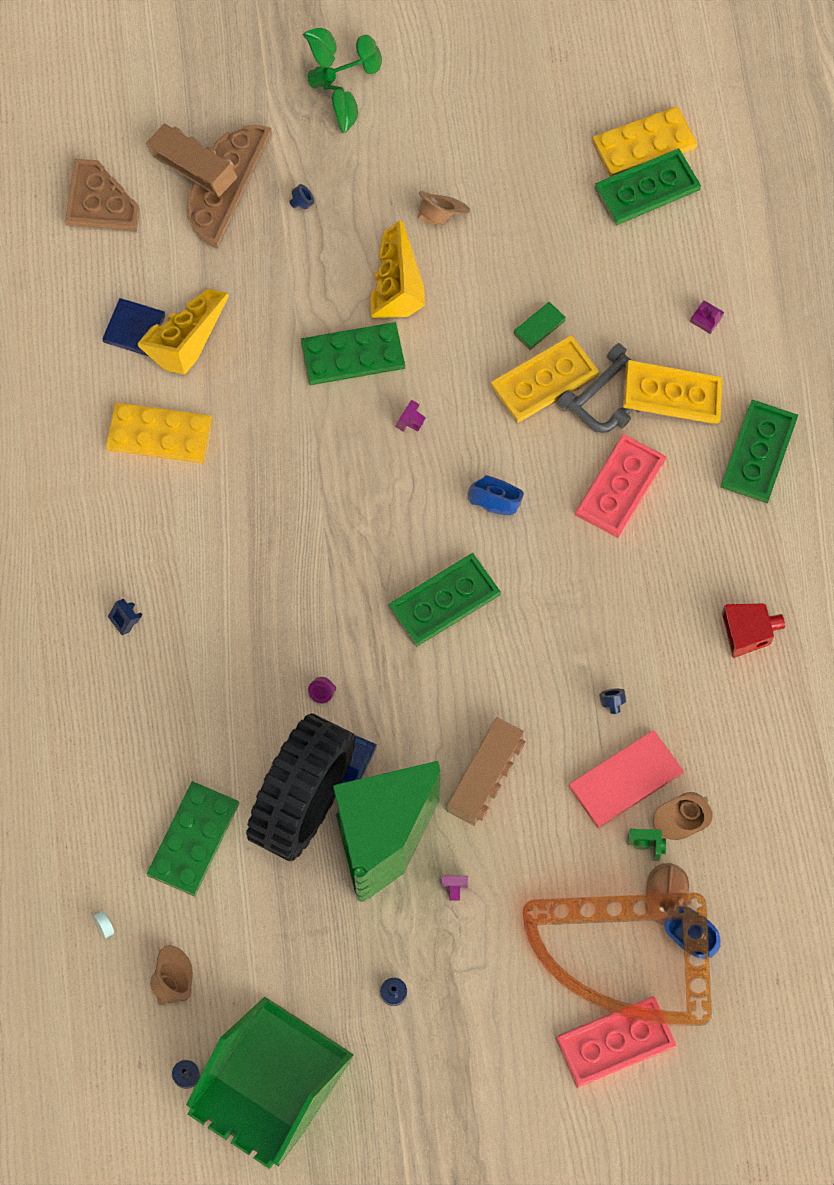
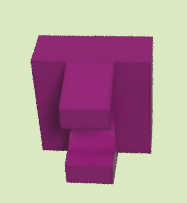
(707, 317)
(411, 417)
(454, 883)

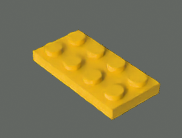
(644, 140)
(544, 378)
(672, 392)
(159, 433)

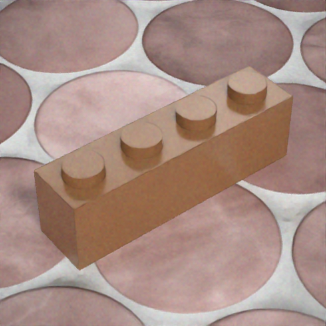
(192, 159)
(485, 772)

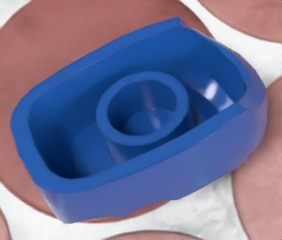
(495, 495)
(674, 929)

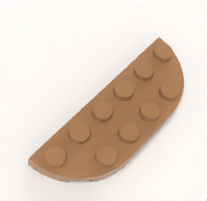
(212, 214)

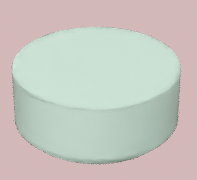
(103, 924)

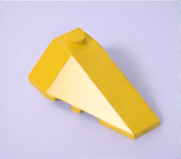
(399, 282)
(181, 339)

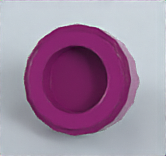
(321, 690)

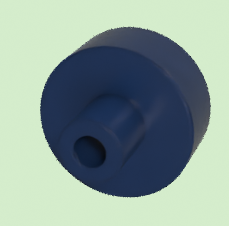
(301, 197)
(613, 699)
(390, 997)
(186, 1080)

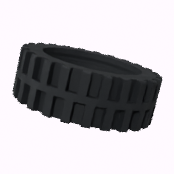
(300, 787)

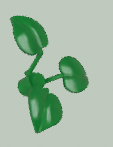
(323, 49)

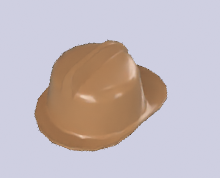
(439, 208)
(683, 816)
(664, 880)
(172, 976)

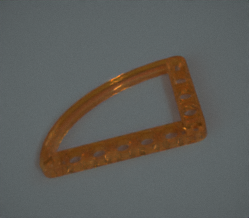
(627, 914)

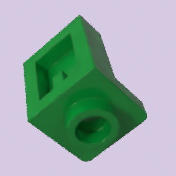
(645, 838)

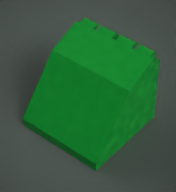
(384, 822)
(267, 1081)

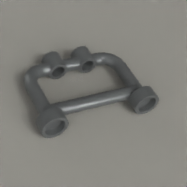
(574, 403)

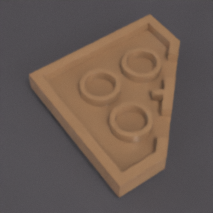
(99, 199)

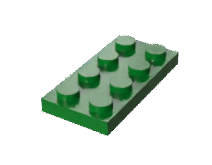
(647, 186)
(353, 353)
(759, 451)
(444, 599)
(193, 838)

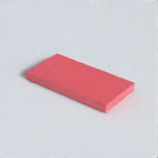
(620, 485)
(626, 779)
(613, 1044)

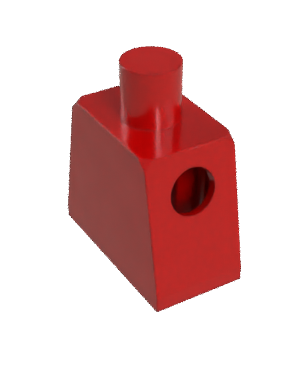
(750, 627)

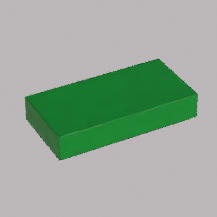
(539, 325)

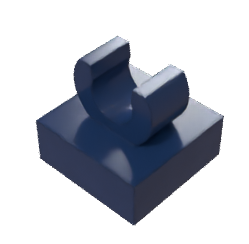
(123, 616)

